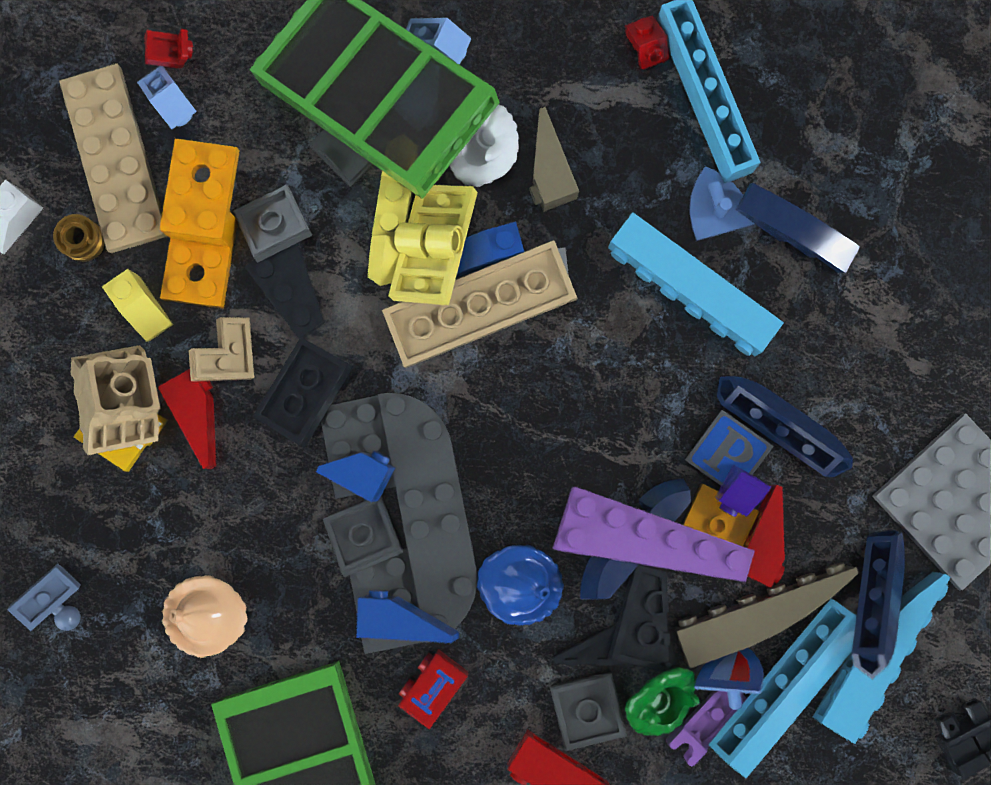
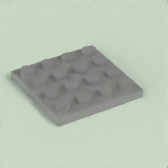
(946, 501)

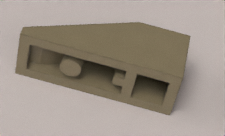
(552, 176)

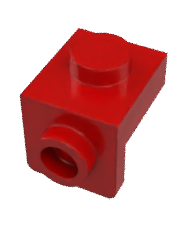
(649, 41)
(167, 48)

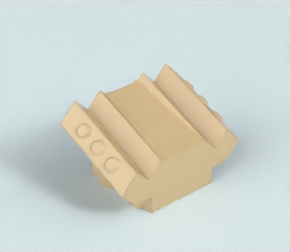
(116, 399)

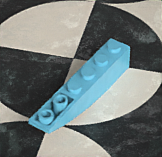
(854, 694)

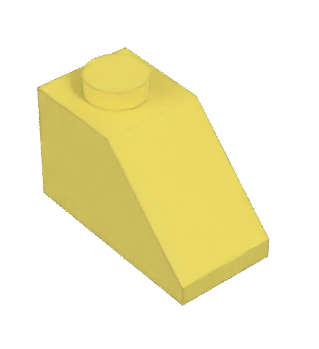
(137, 304)

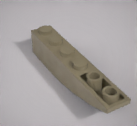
(757, 618)

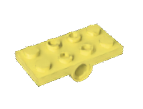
(432, 245)

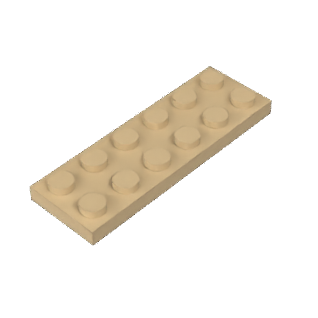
(113, 158)
(482, 304)

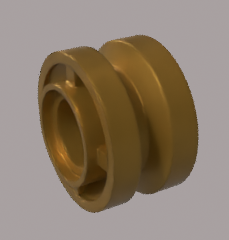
(69, 228)

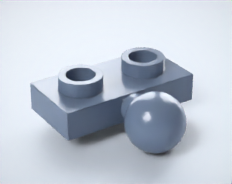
(47, 598)

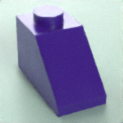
(741, 492)

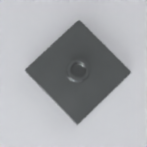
(272, 223)
(362, 536)
(588, 711)

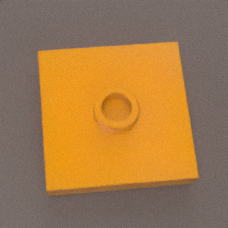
(709, 518)

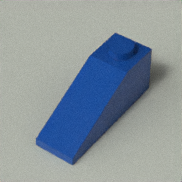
(490, 248)
(396, 619)

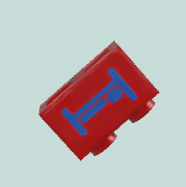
(433, 688)

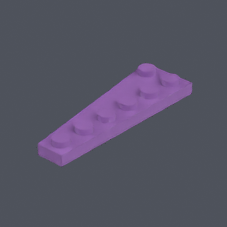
(626, 534)

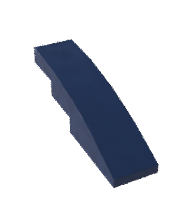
(797, 227)

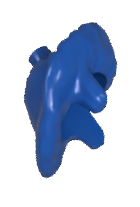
(520, 584)

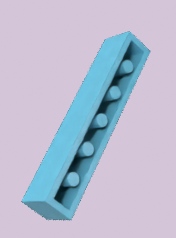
(708, 90)
(694, 285)
(787, 689)

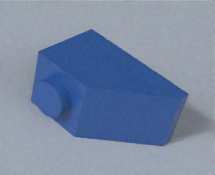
(360, 473)

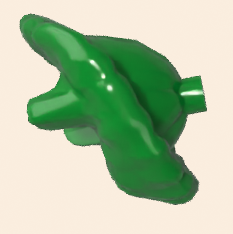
(662, 702)

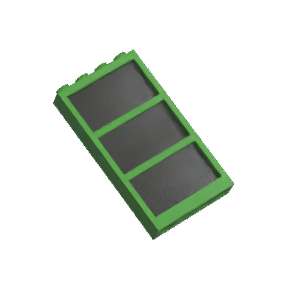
(376, 89)
(294, 732)

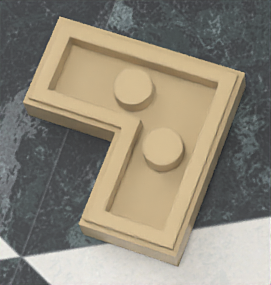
(231, 359)

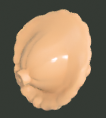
(204, 616)

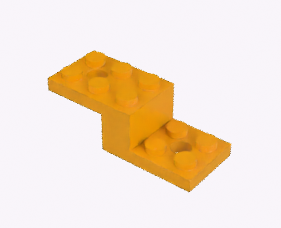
(199, 223)

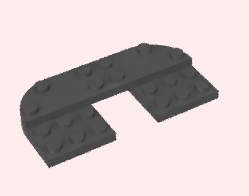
(439, 562)

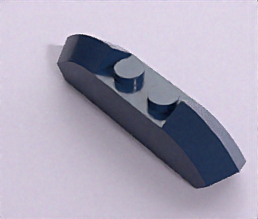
(784, 425)
(604, 575)
(879, 602)

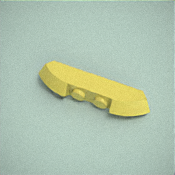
(391, 210)

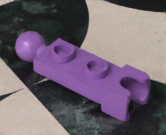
(702, 726)

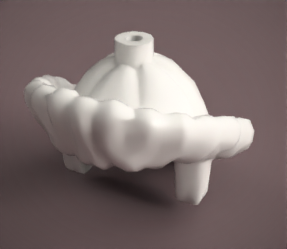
(489, 151)

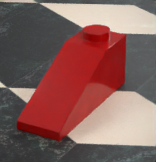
(194, 412)
(768, 539)
(543, 764)

